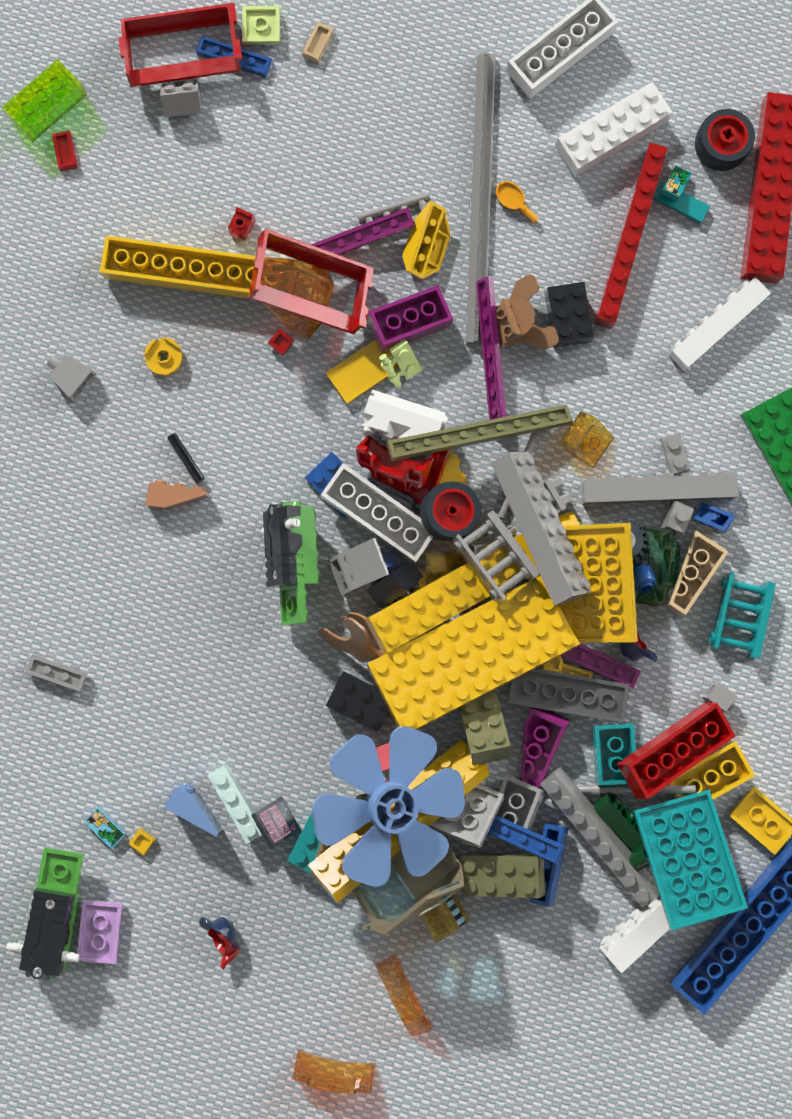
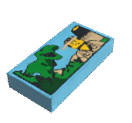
(105, 827)

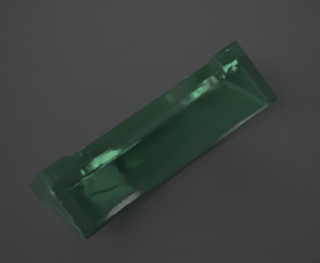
(664, 561)

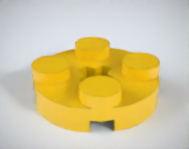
(165, 367)

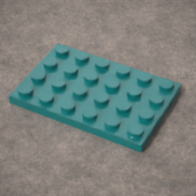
(690, 860)

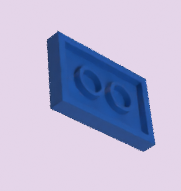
(323, 473)

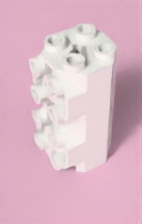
(398, 418)

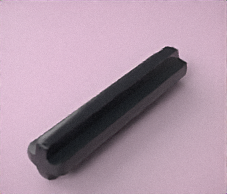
(186, 458)
(400, 497)

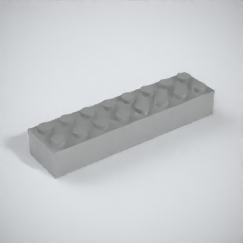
(541, 527)

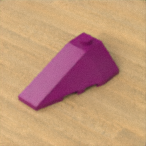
(541, 740)

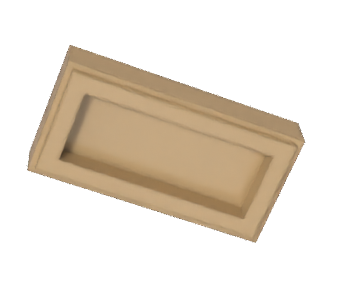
(318, 42)

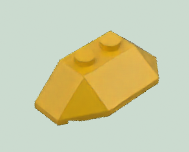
(427, 241)

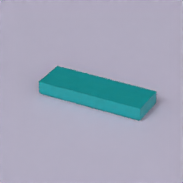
(686, 204)

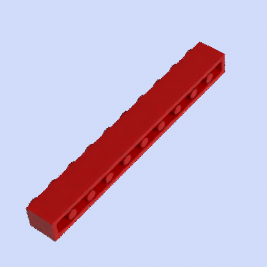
(630, 235)

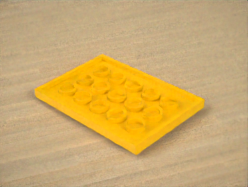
(607, 563)

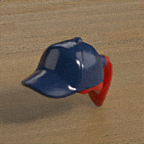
(637, 650)
(224, 937)

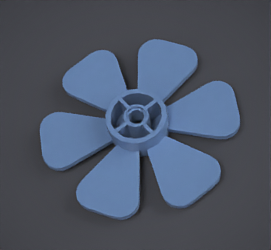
(340, 816)

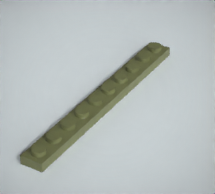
(478, 432)

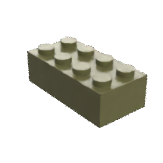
(485, 729)
(503, 875)

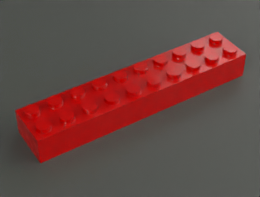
(770, 193)

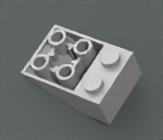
(358, 567)

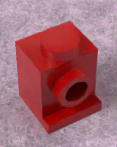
(244, 230)

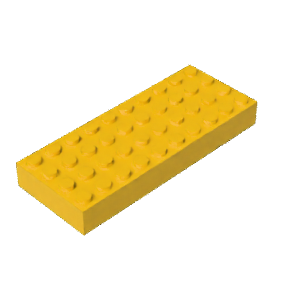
(472, 655)

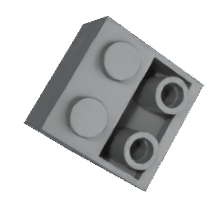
(181, 97)

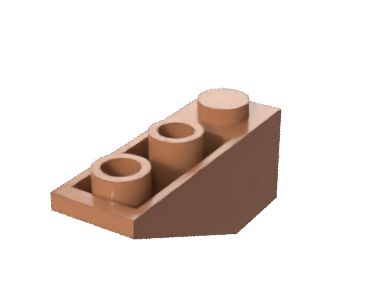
(169, 497)

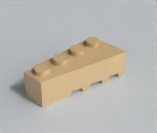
(697, 569)

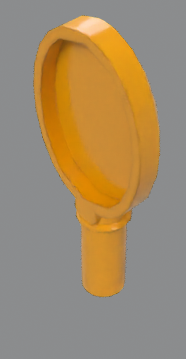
(513, 198)

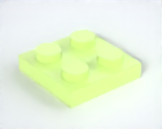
(261, 25)

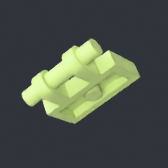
(405, 359)

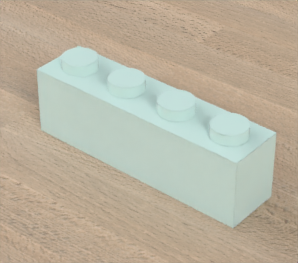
(235, 802)

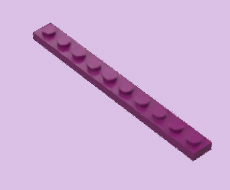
(595, 661)

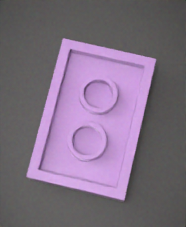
(99, 931)

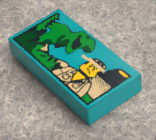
(676, 183)

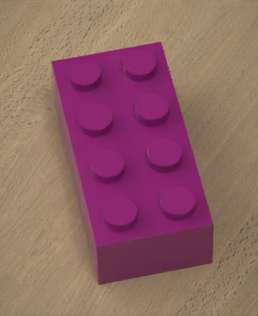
(409, 318)

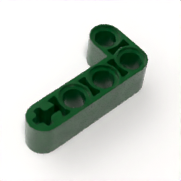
(623, 822)

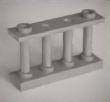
(505, 540)

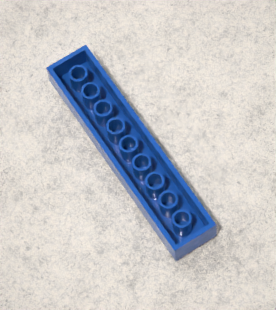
(738, 935)

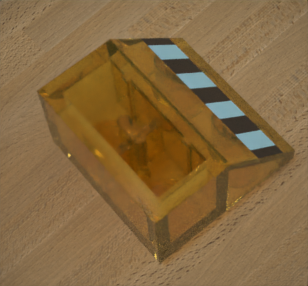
(445, 919)

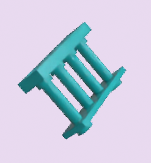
(761, 611)

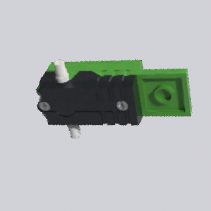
(291, 556)
(51, 916)

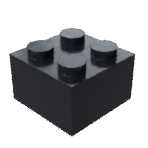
(395, 585)

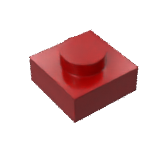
(281, 342)

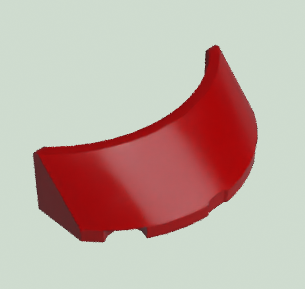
(398, 474)

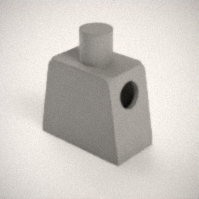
(70, 375)
(677, 518)

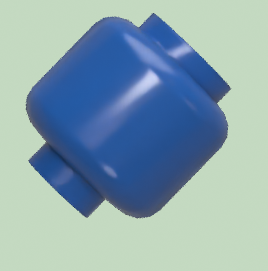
(643, 578)

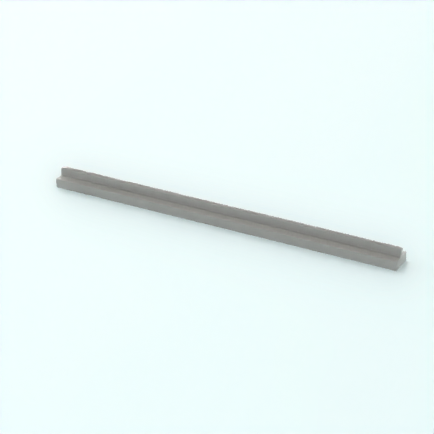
(480, 188)

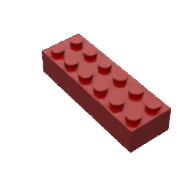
(676, 750)

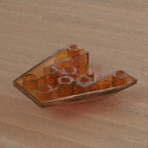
(301, 281)

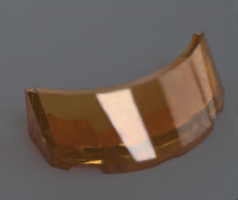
(403, 996)
(333, 1074)

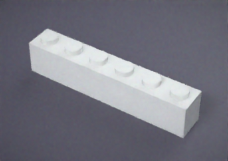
(719, 324)

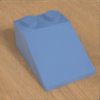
(191, 807)

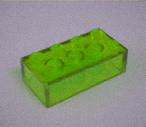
(44, 100)

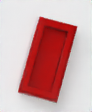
(64, 150)

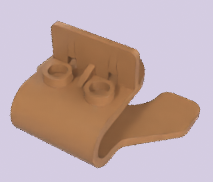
(517, 318)
(362, 642)

